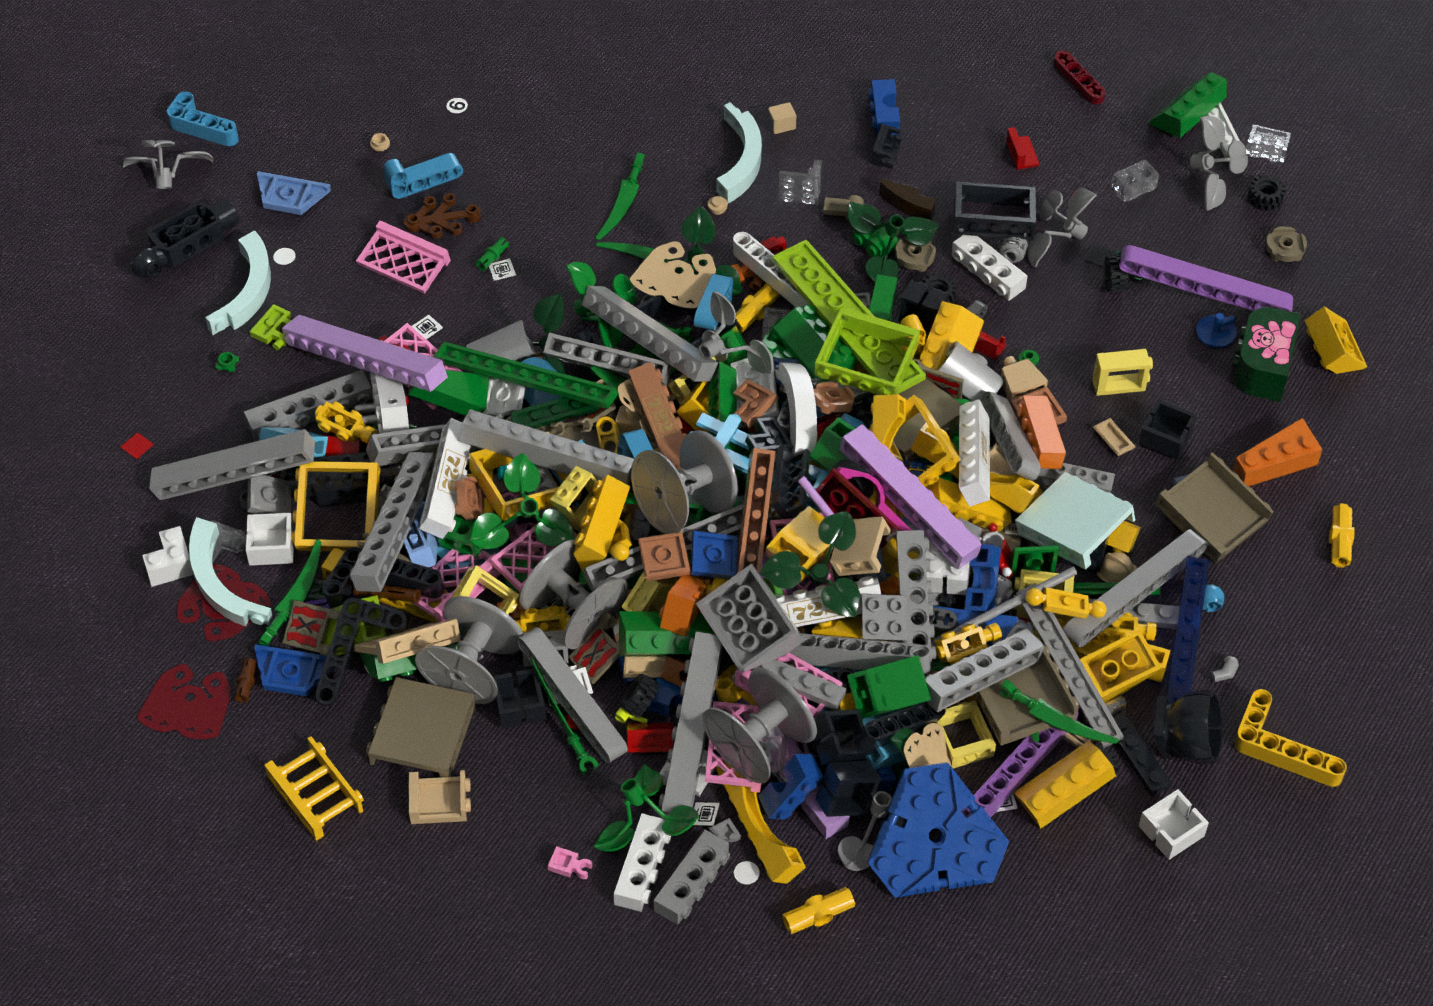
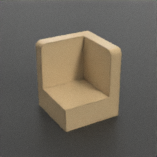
(783, 118)

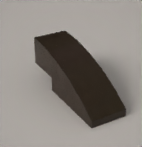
(907, 199)

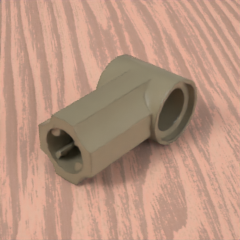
(838, 206)

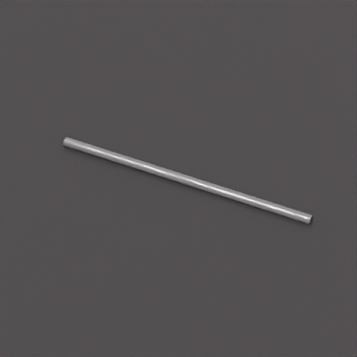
(1013, 602)

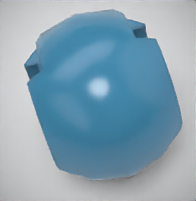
(1213, 598)

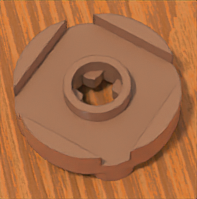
(832, 398)
(469, 498)

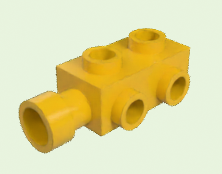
(343, 422)
(547, 619)
(1125, 626)
(960, 647)

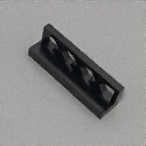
(785, 484)

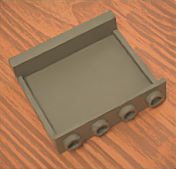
(942, 408)
(1215, 507)
(1010, 718)
(422, 726)

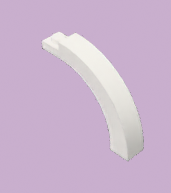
(801, 405)

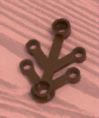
(419, 221)

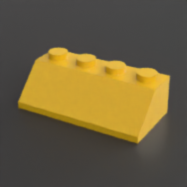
(950, 325)
(600, 521)
(1065, 784)

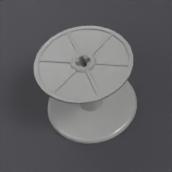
(704, 474)
(555, 577)
(481, 628)
(778, 707)

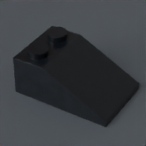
(637, 524)

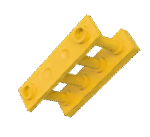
(303, 806)

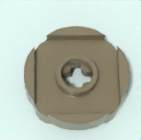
(1284, 253)
(912, 261)

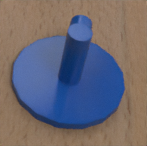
(1216, 330)

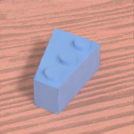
(421, 545)

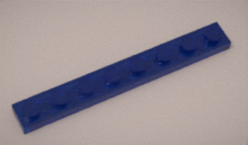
(1187, 628)

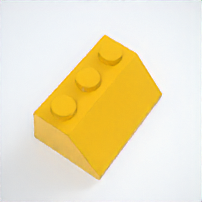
(1334, 342)

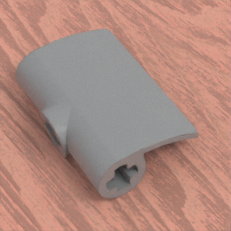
(506, 343)
(973, 369)

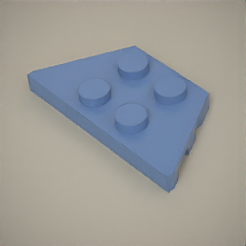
(290, 193)

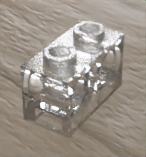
(1135, 180)

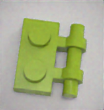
(270, 325)

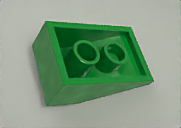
(1033, 558)

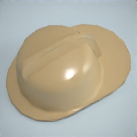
(1116, 567)

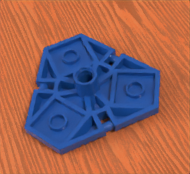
(966, 848)

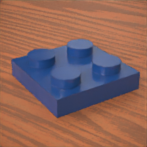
(713, 555)

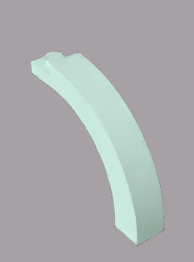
(743, 174)
(253, 293)
(201, 547)

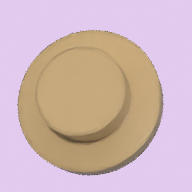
(379, 142)
(717, 205)

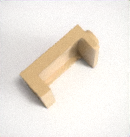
(862, 554)
(438, 799)

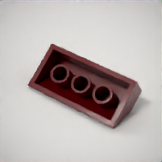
(844, 496)

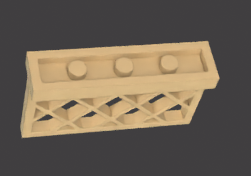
(411, 641)

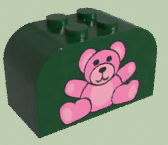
(1265, 352)

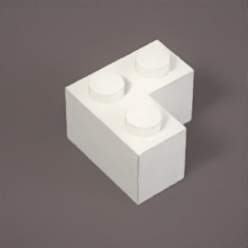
(170, 562)

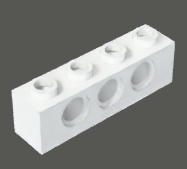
(989, 266)
(631, 895)

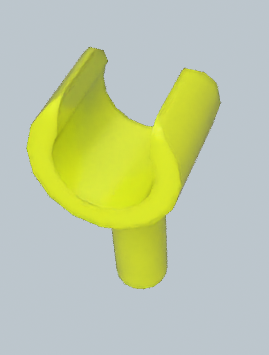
(622, 716)

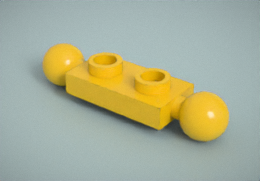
(621, 542)
(1065, 603)

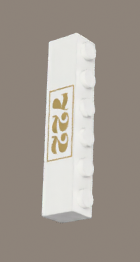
(974, 453)
(448, 467)
(807, 606)

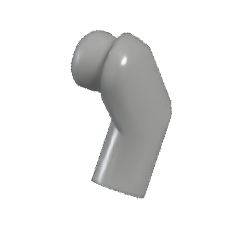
(1227, 672)

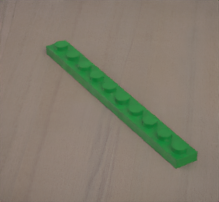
(527, 375)

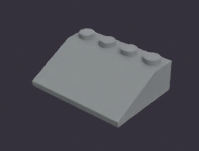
(749, 620)

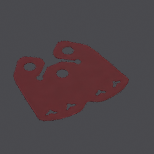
(236, 586)
(180, 714)

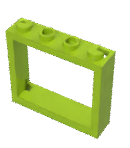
(873, 327)

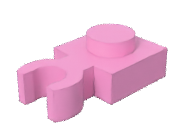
(566, 862)

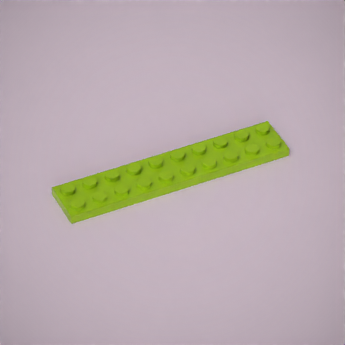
(829, 293)

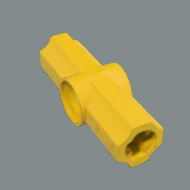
(753, 307)
(1341, 535)
(818, 910)

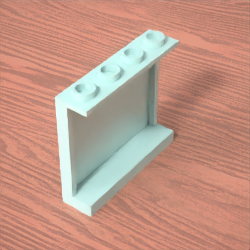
(1074, 518)

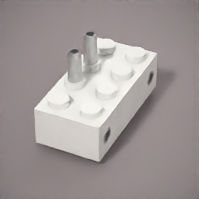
(388, 404)

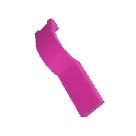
(880, 497)

